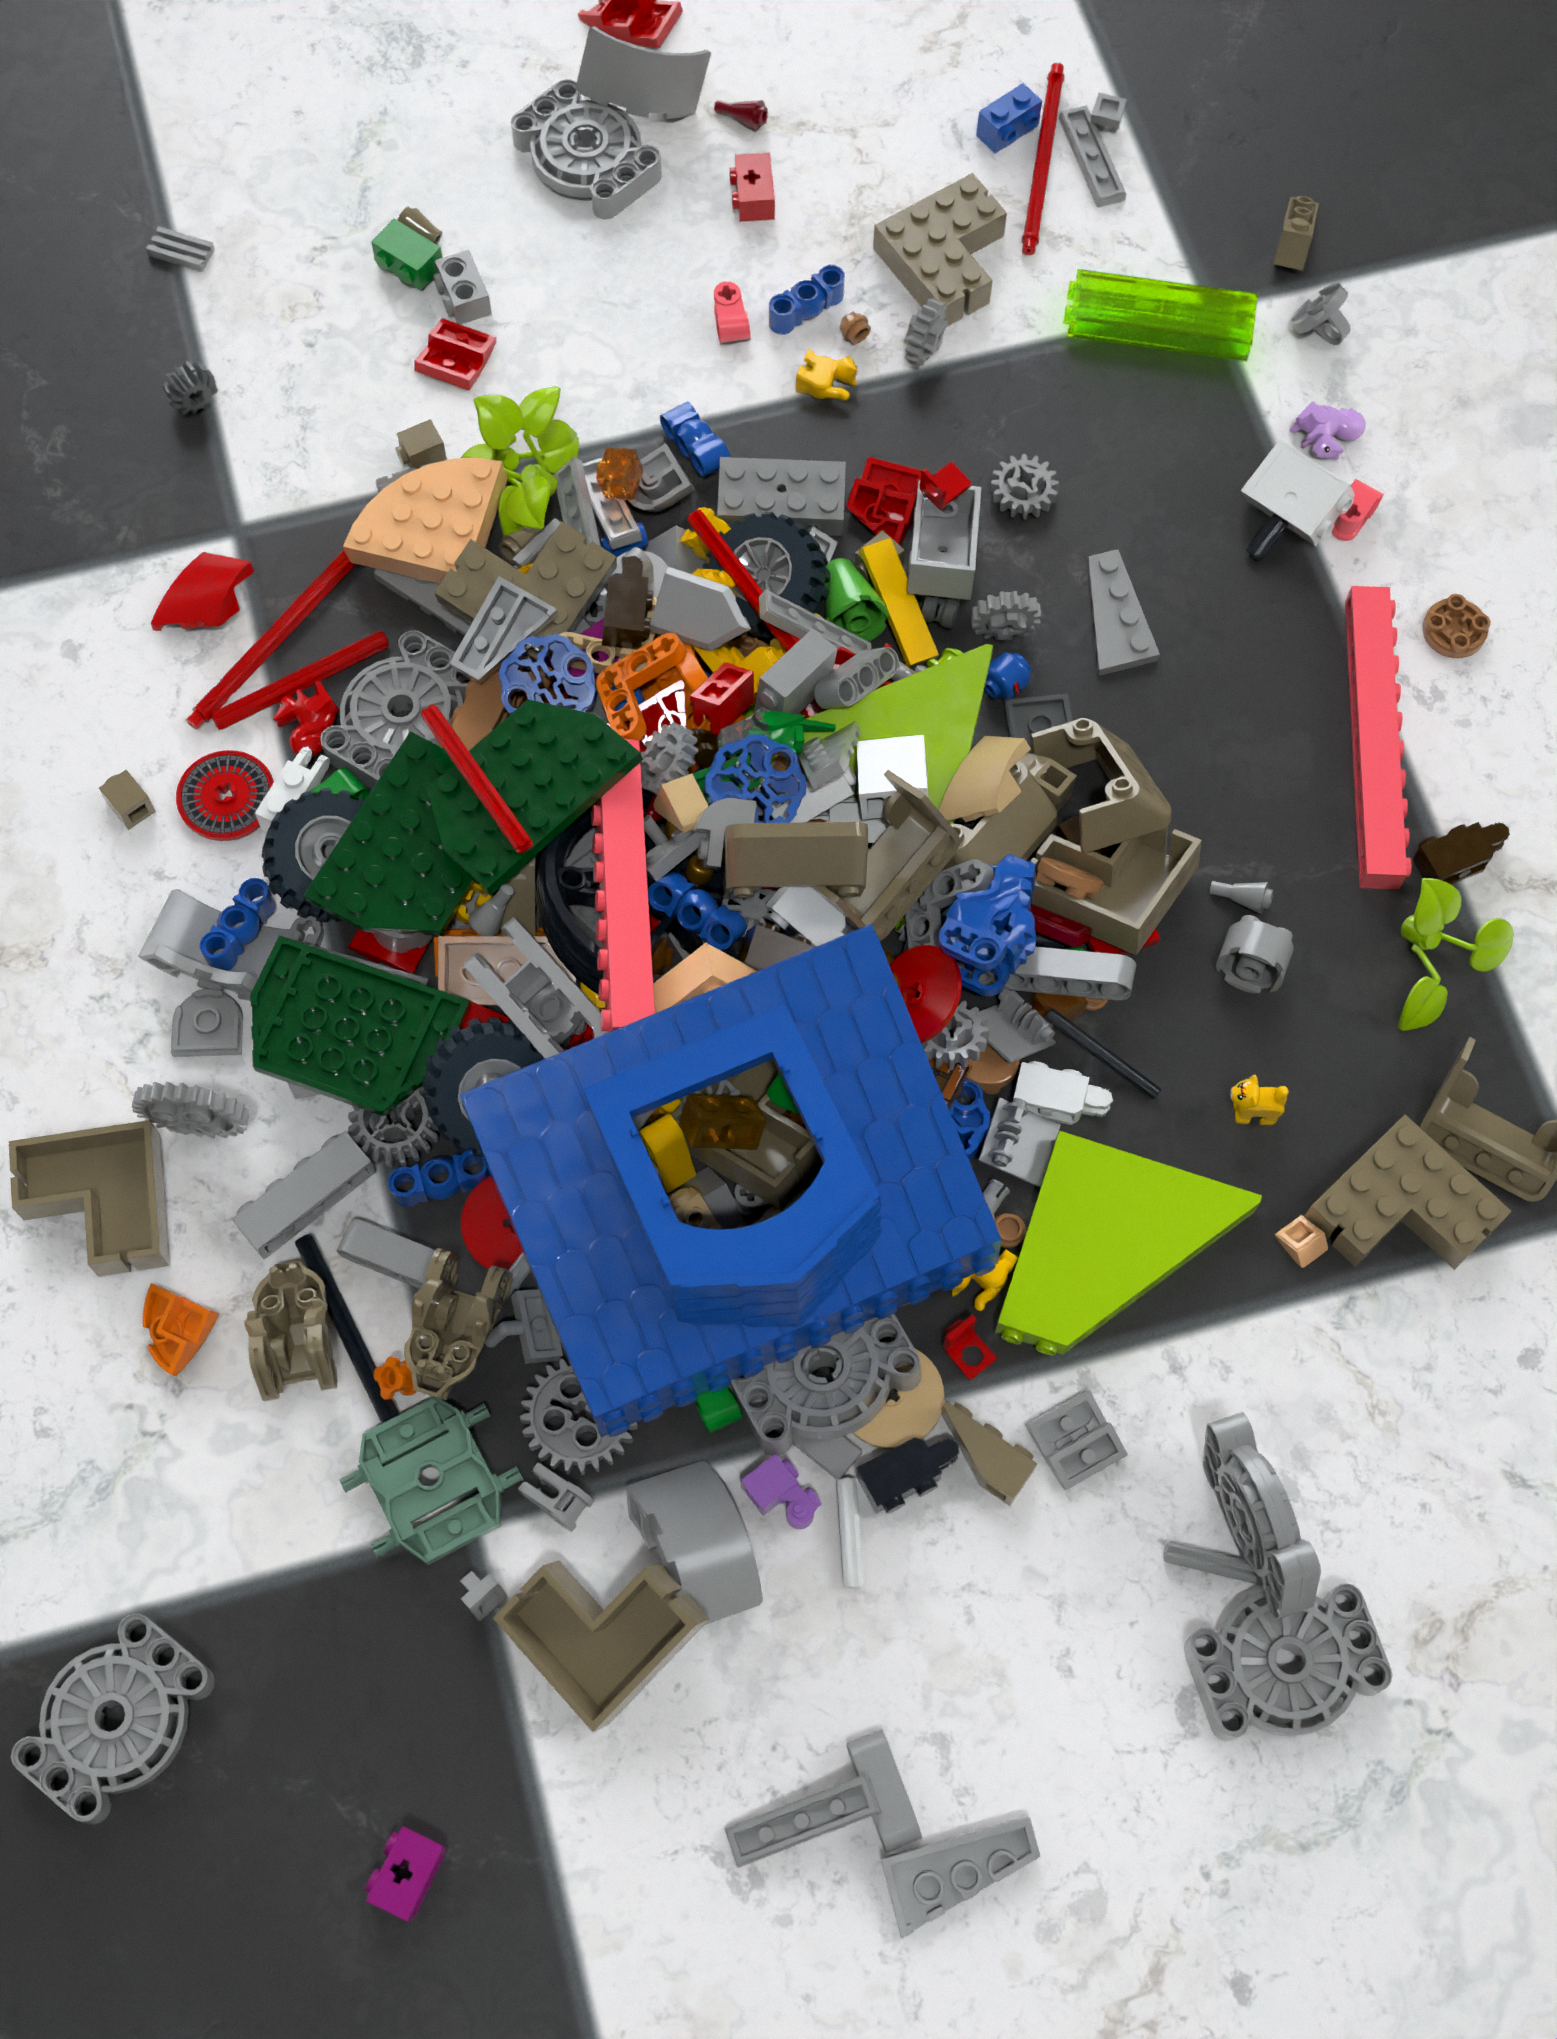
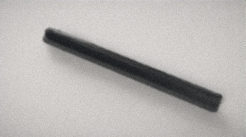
(346, 1328)

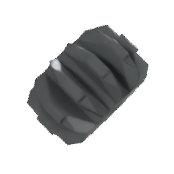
(190, 387)

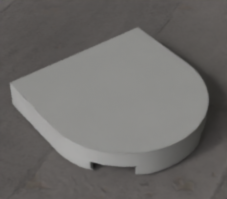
(207, 1025)

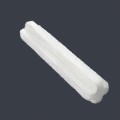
(850, 1533)

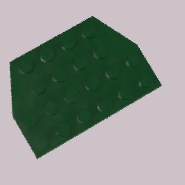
(546, 769)
(391, 858)
(346, 1026)

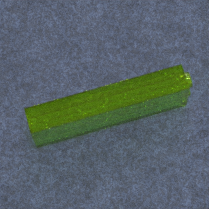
(1161, 315)

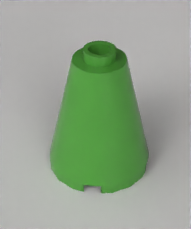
(853, 601)

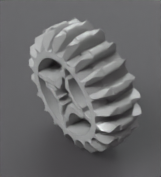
(378, 1142)

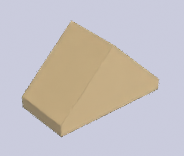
(680, 802)

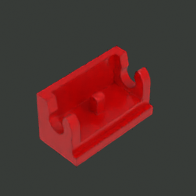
(723, 696)

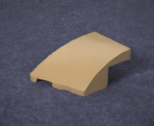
(984, 780)

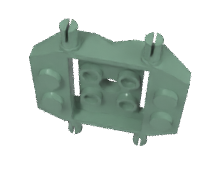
(392, 1464)

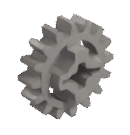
(925, 332)
(1024, 486)
(1006, 615)
(667, 756)
(968, 1039)

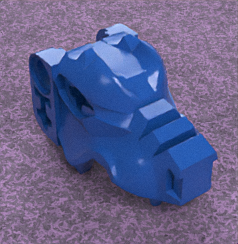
(993, 926)

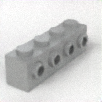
(303, 1194)

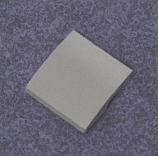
(1076, 1439)

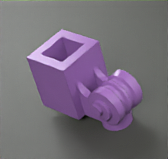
(776, 1484)

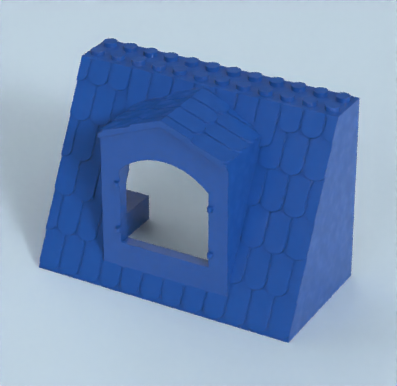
(684, 1309)

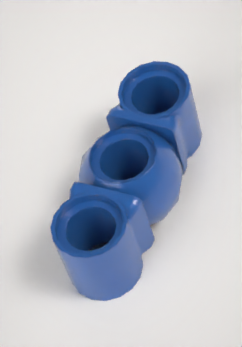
(806, 299)
(694, 438)
(682, 905)
(244, 910)
(423, 1177)

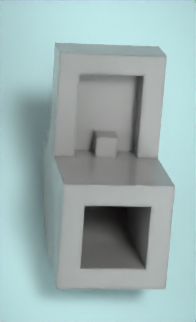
(714, 822)

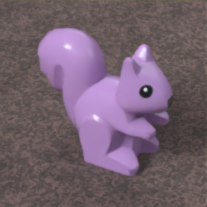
(1323, 423)

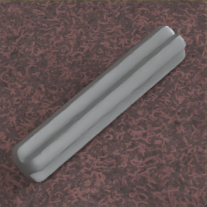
(1210, 1562)

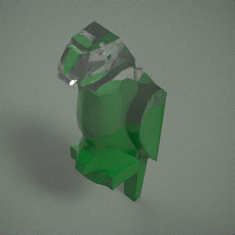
(777, 726)

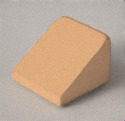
(1302, 1241)

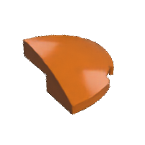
(176, 1327)

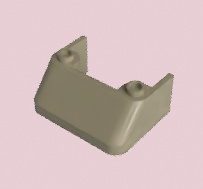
(1133, 798)
(1013, 831)
(794, 857)
(900, 861)
(1487, 1142)

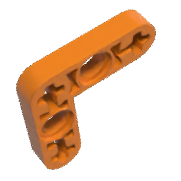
(627, 680)

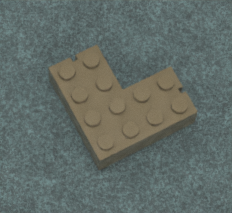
(933, 246)
(563, 576)
(1136, 888)
(783, 1152)
(109, 1176)
(1409, 1182)
(594, 1654)

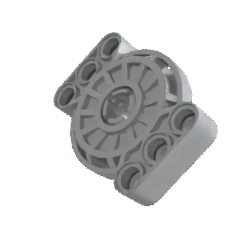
(586, 149)
(394, 685)
(826, 1410)
(1261, 1516)
(1258, 1684)
(77, 1726)

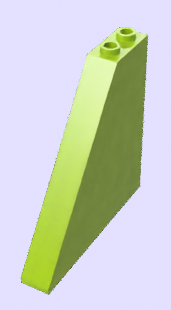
(932, 703)
(1107, 1236)

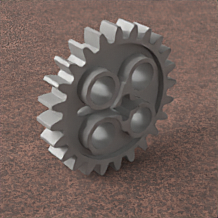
(190, 1110)
(563, 1443)

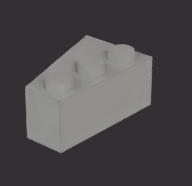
(502, 622)

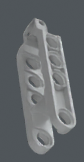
(527, 983)

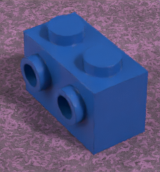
(1009, 118)

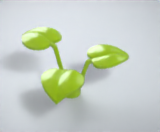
(498, 422)
(529, 502)
(1438, 906)

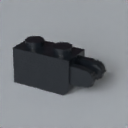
(904, 1472)

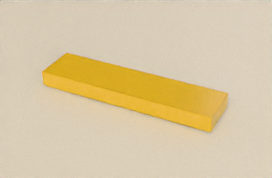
(904, 612)

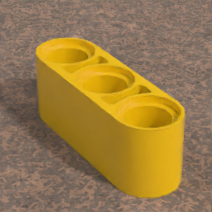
(668, 1152)

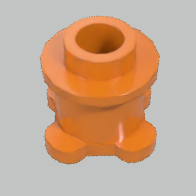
(394, 1377)

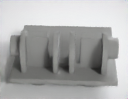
(1015, 1028)
(1019, 1141)

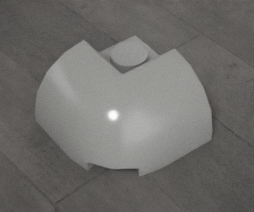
(661, 482)

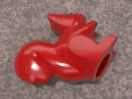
(313, 715)

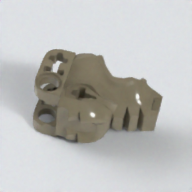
(451, 1324)
(289, 1331)

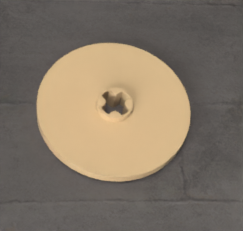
(913, 1413)

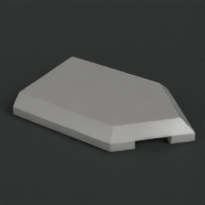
(697, 610)

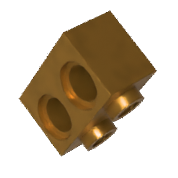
(722, 1122)

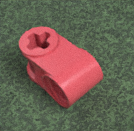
(730, 314)
(1364, 505)

